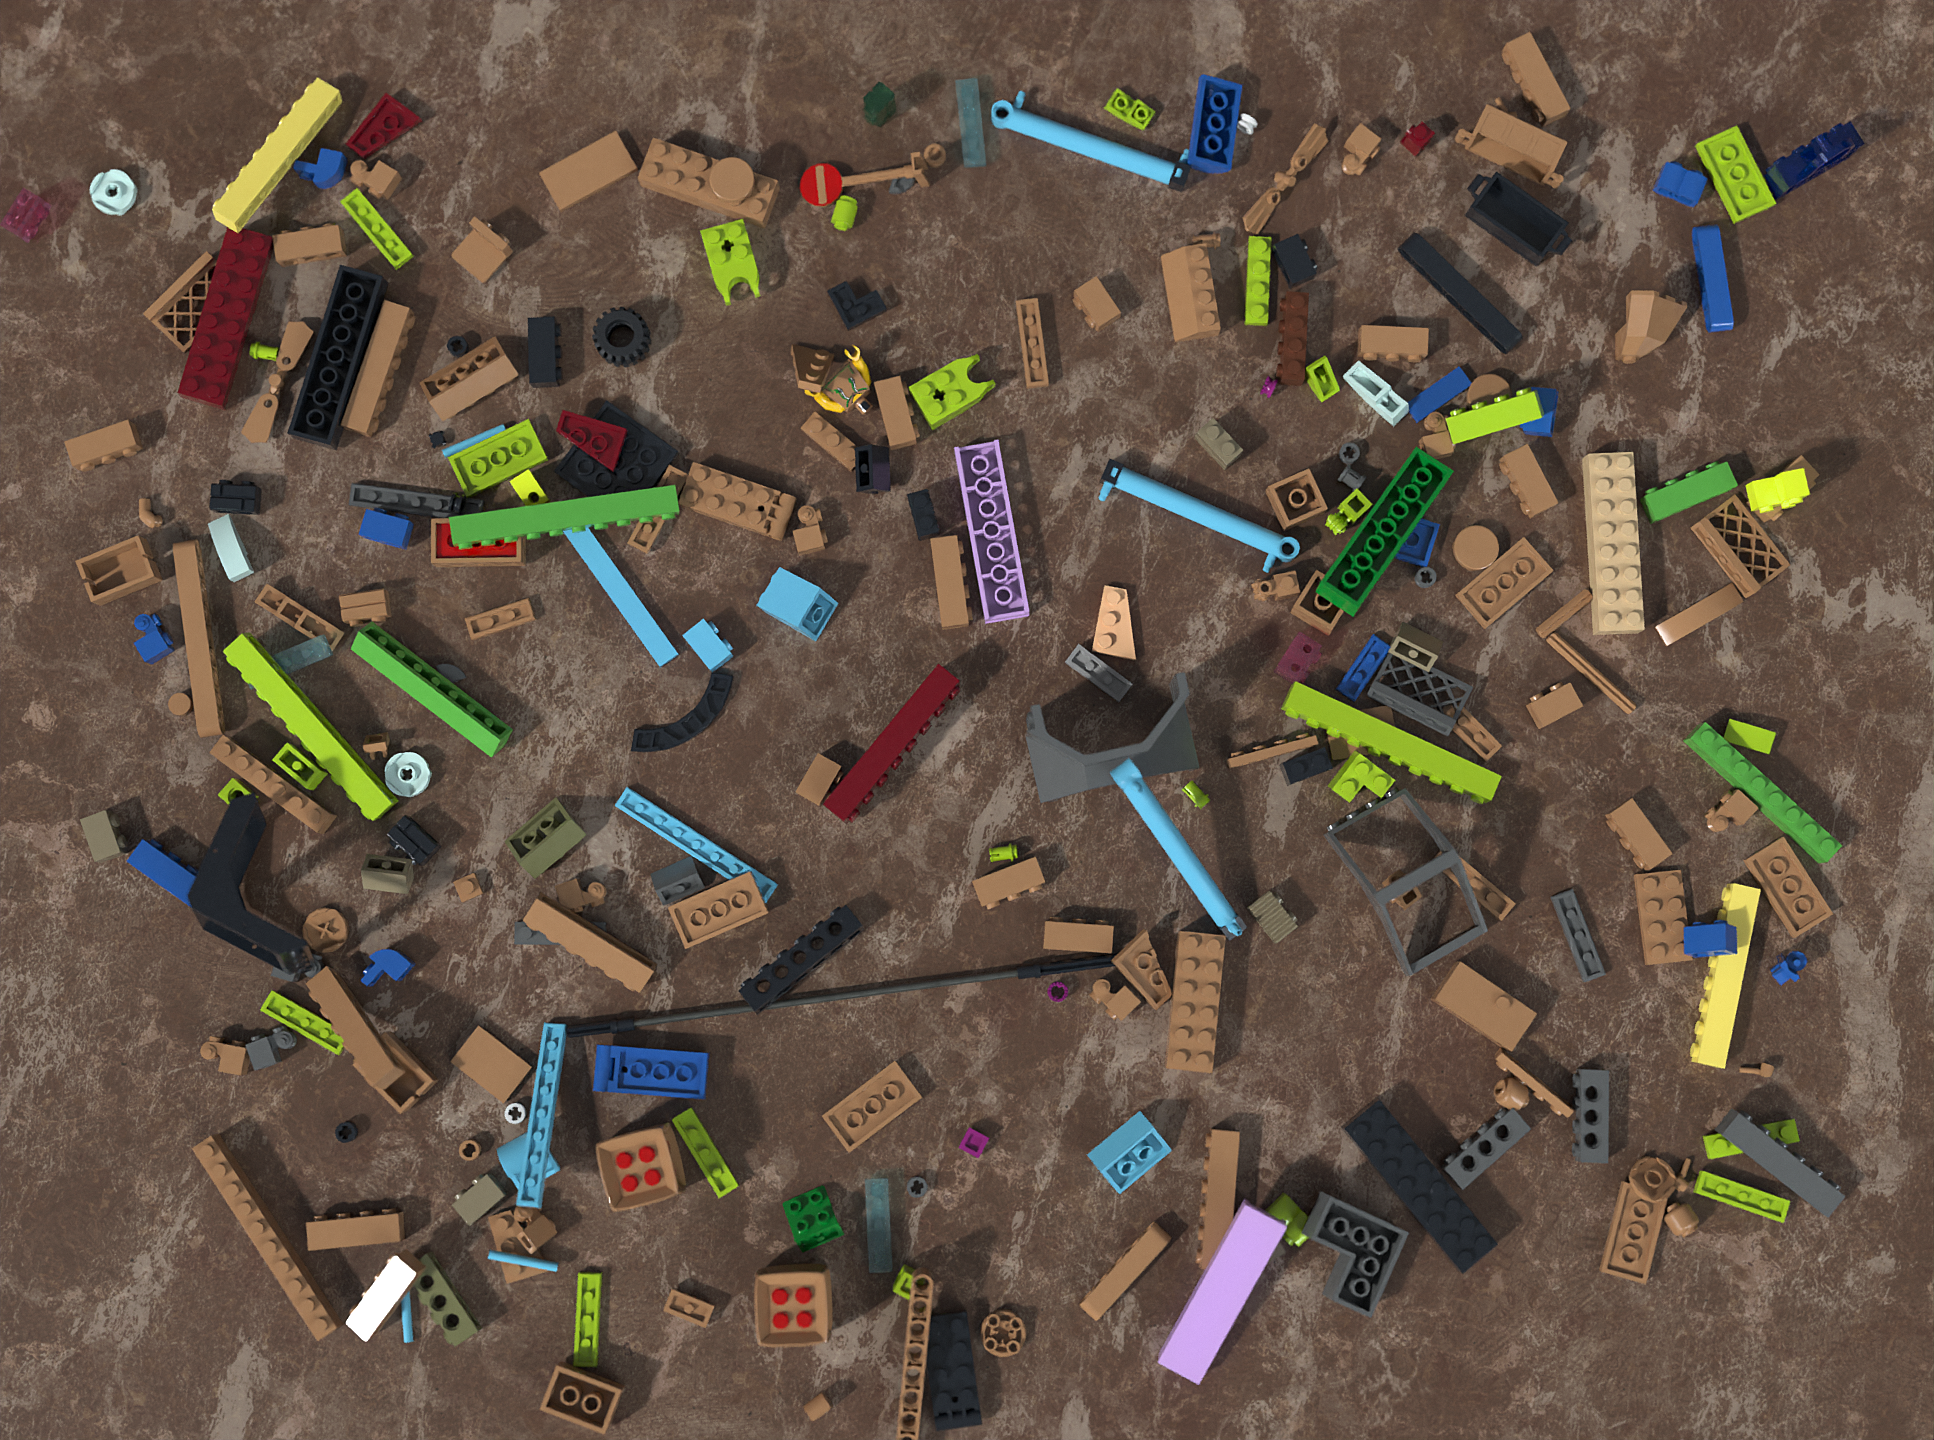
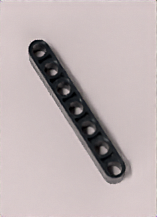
(1460, 293)

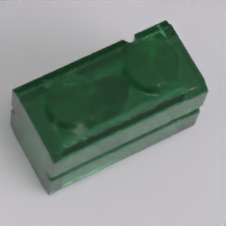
(879, 105)

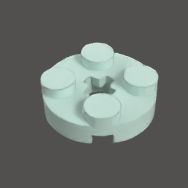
(110, 180)
(407, 761)

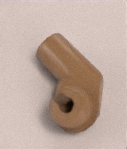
(147, 516)

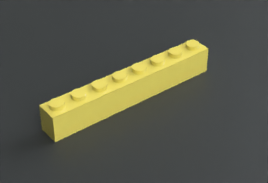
(277, 155)
(1725, 979)

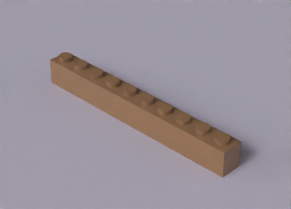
(267, 1236)

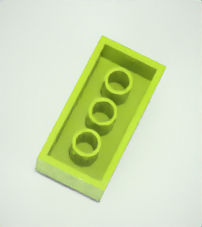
(1496, 416)

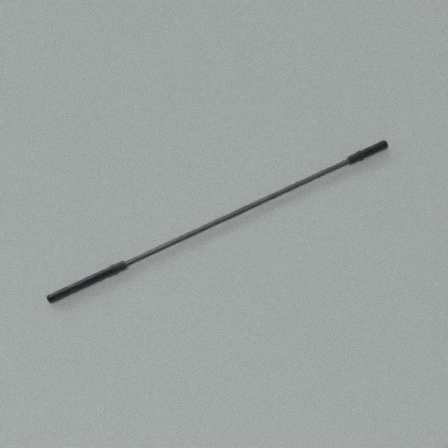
(1022, 972)

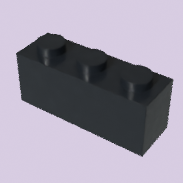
(544, 352)

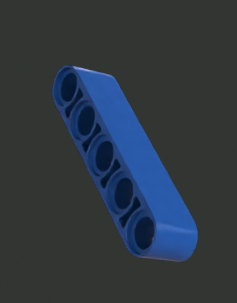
(1712, 278)

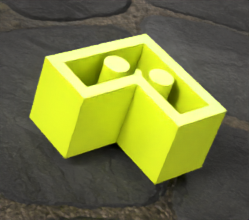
(1782, 490)

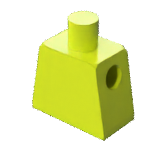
(526, 486)

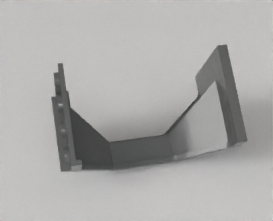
(1065, 772)

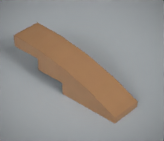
(297, 615)

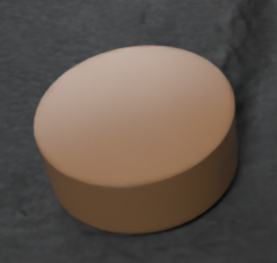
(934, 155)
(180, 704)

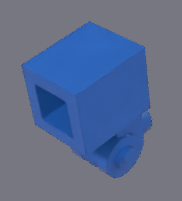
(155, 643)

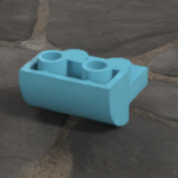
(512, 1156)

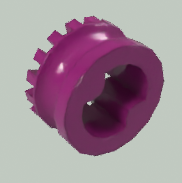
(1270, 385)
(1059, 985)

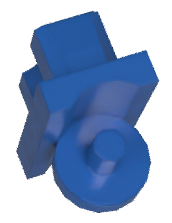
(1789, 966)

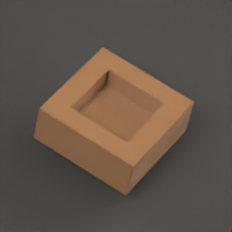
(468, 887)

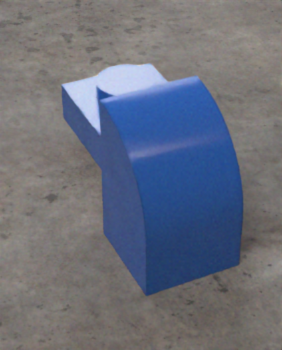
(327, 172)
(390, 961)

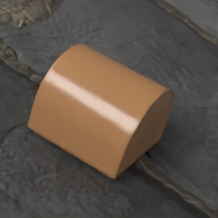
(818, 1406)

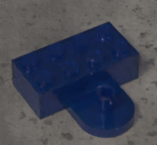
(1812, 160)

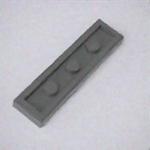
(1578, 935)

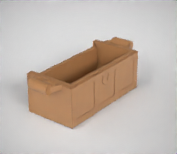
(1515, 145)

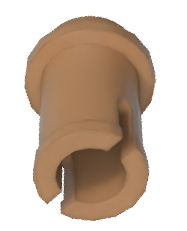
(1211, 240)

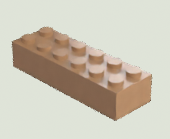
(687, 178)
(1195, 1001)

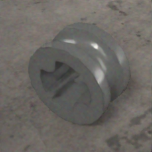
(1355, 456)
(1432, 577)
(910, 1183)

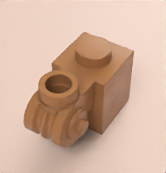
(1363, 145)
(380, 181)
(1439, 443)
(811, 537)
(1280, 585)
(1734, 806)
(575, 898)
(1117, 1004)
(233, 1055)
(538, 1228)

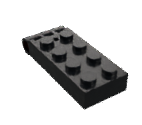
(952, 1372)

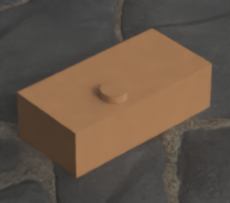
(1483, 1006)

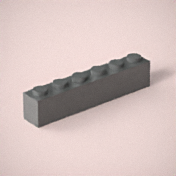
(1779, 1162)

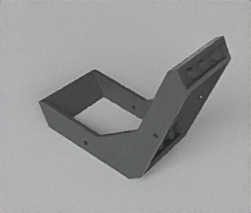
(1379, 898)

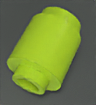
(844, 213)

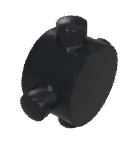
(437, 439)

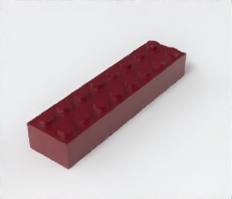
(226, 317)
(892, 743)

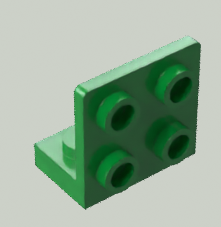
(812, 1219)

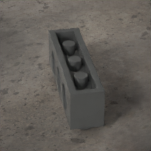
(1599, 1126)
(1515, 1130)

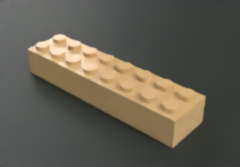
(1613, 543)

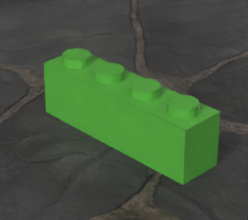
(1688, 492)

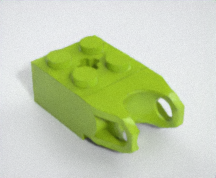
(731, 266)
(954, 385)

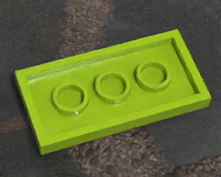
(1735, 174)
(498, 458)

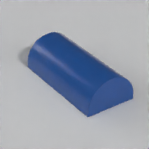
(1214, 125)

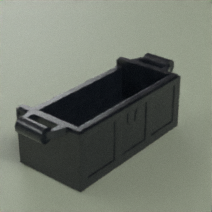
(1516, 218)

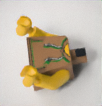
(846, 387)

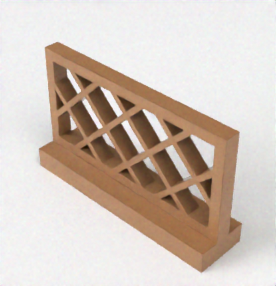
(178, 292)
(1729, 560)

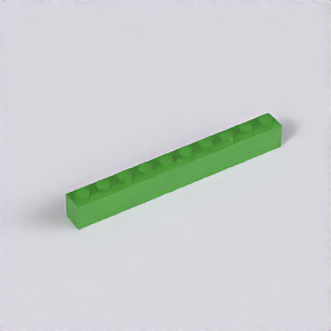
(564, 516)

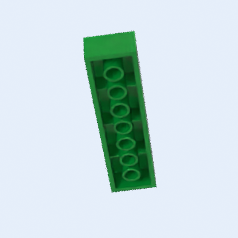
(1384, 531)

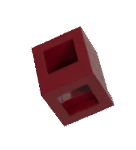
(1417, 138)

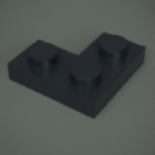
(853, 310)

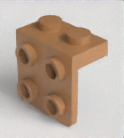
(482, 250)

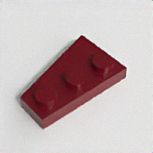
(382, 125)
(594, 437)

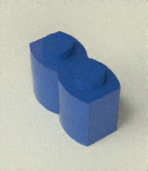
(1680, 183)

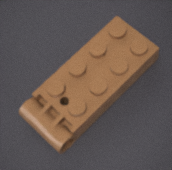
(737, 501)

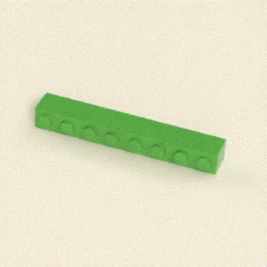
(431, 689)
(1762, 793)

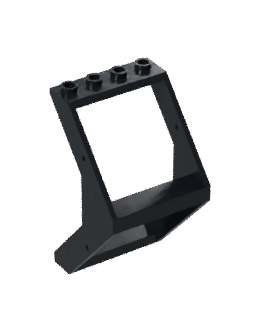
(218, 900)

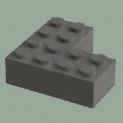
(1366, 1251)

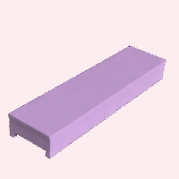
(991, 532)
(1221, 1292)

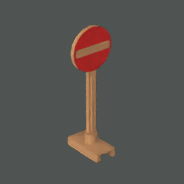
(823, 184)

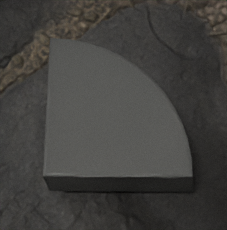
(901, 185)
(451, 672)

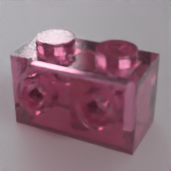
(25, 215)
(1298, 659)

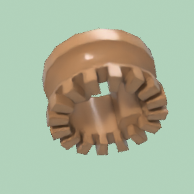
(475, 1154)

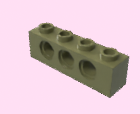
(455, 1303)

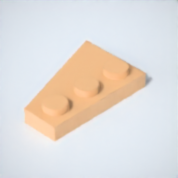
(1114, 627)

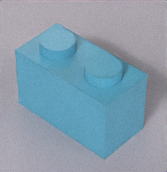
(708, 645)

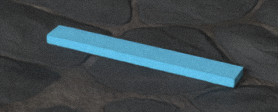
(623, 596)
(690, 840)
(542, 1115)

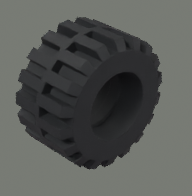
(609, 324)

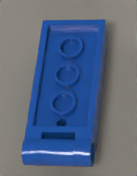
(651, 1071)

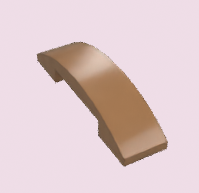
(1699, 614)

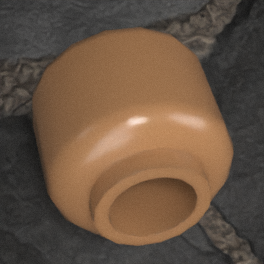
(1511, 1094)
(1681, 1219)

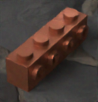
(1294, 338)

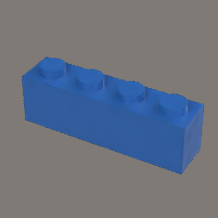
(163, 868)

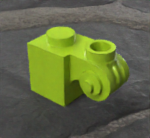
(1349, 511)

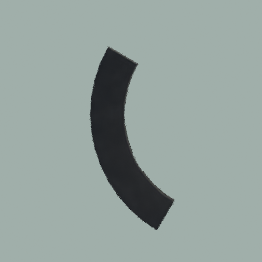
(691, 724)

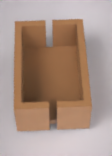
(119, 570)
(409, 1086)

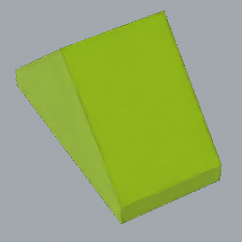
(1321, 379)

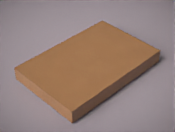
(1341, 749)
(491, 1064)

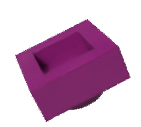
(973, 1142)

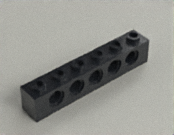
(797, 971)

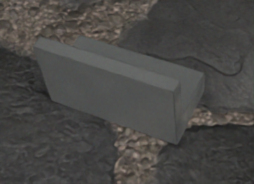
(677, 881)

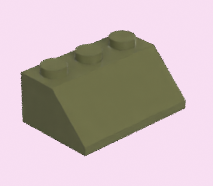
(545, 838)

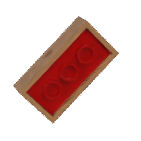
(446, 555)

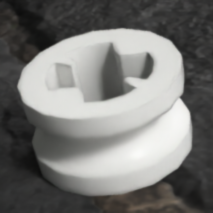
(1246, 123)
(509, 1118)

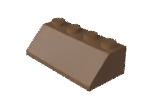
(1190, 293)
(468, 379)

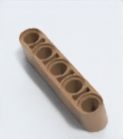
(1125, 1271)

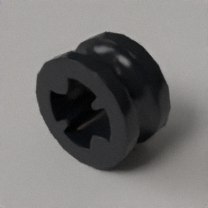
(455, 339)
(457, 503)
(351, 1137)

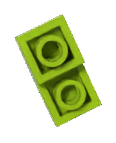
(1129, 110)
(1749, 736)

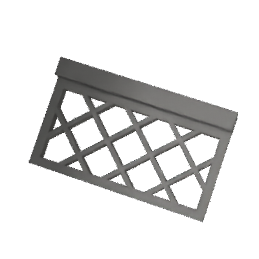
(1415, 708)

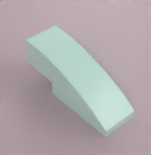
(1376, 393)
(230, 548)

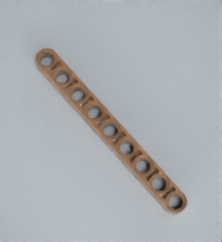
(198, 638)
(914, 1360)

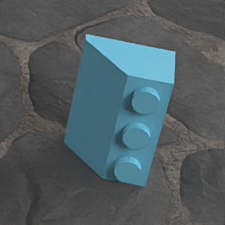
(1129, 1152)

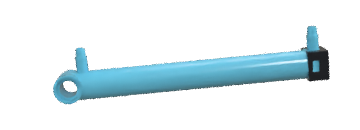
(1091, 145)
(1197, 510)
(1178, 850)

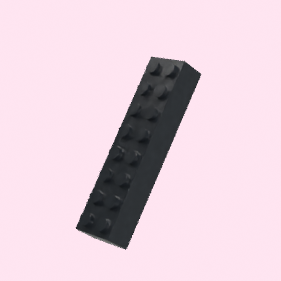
(337, 356)
(1419, 1185)

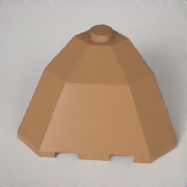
(1647, 324)

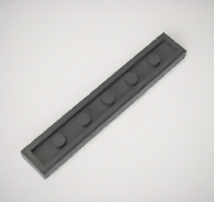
(409, 501)

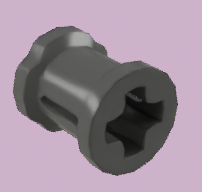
(1352, 478)

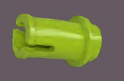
(263, 351)
(1196, 794)
(1003, 853)

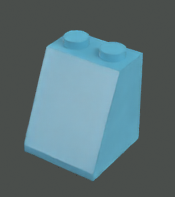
(797, 603)

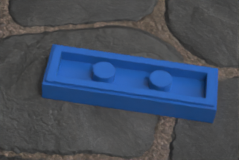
(1438, 394)
(1363, 668)

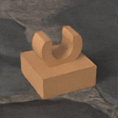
(376, 743)

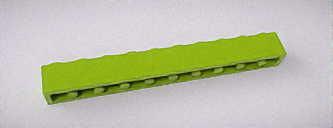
(310, 726)
(1391, 743)

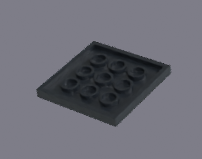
(639, 466)

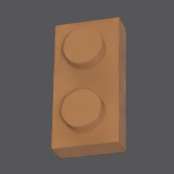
(689, 1307)

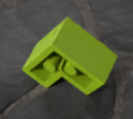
(1359, 772)

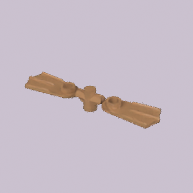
(1308, 149)
(262, 418)

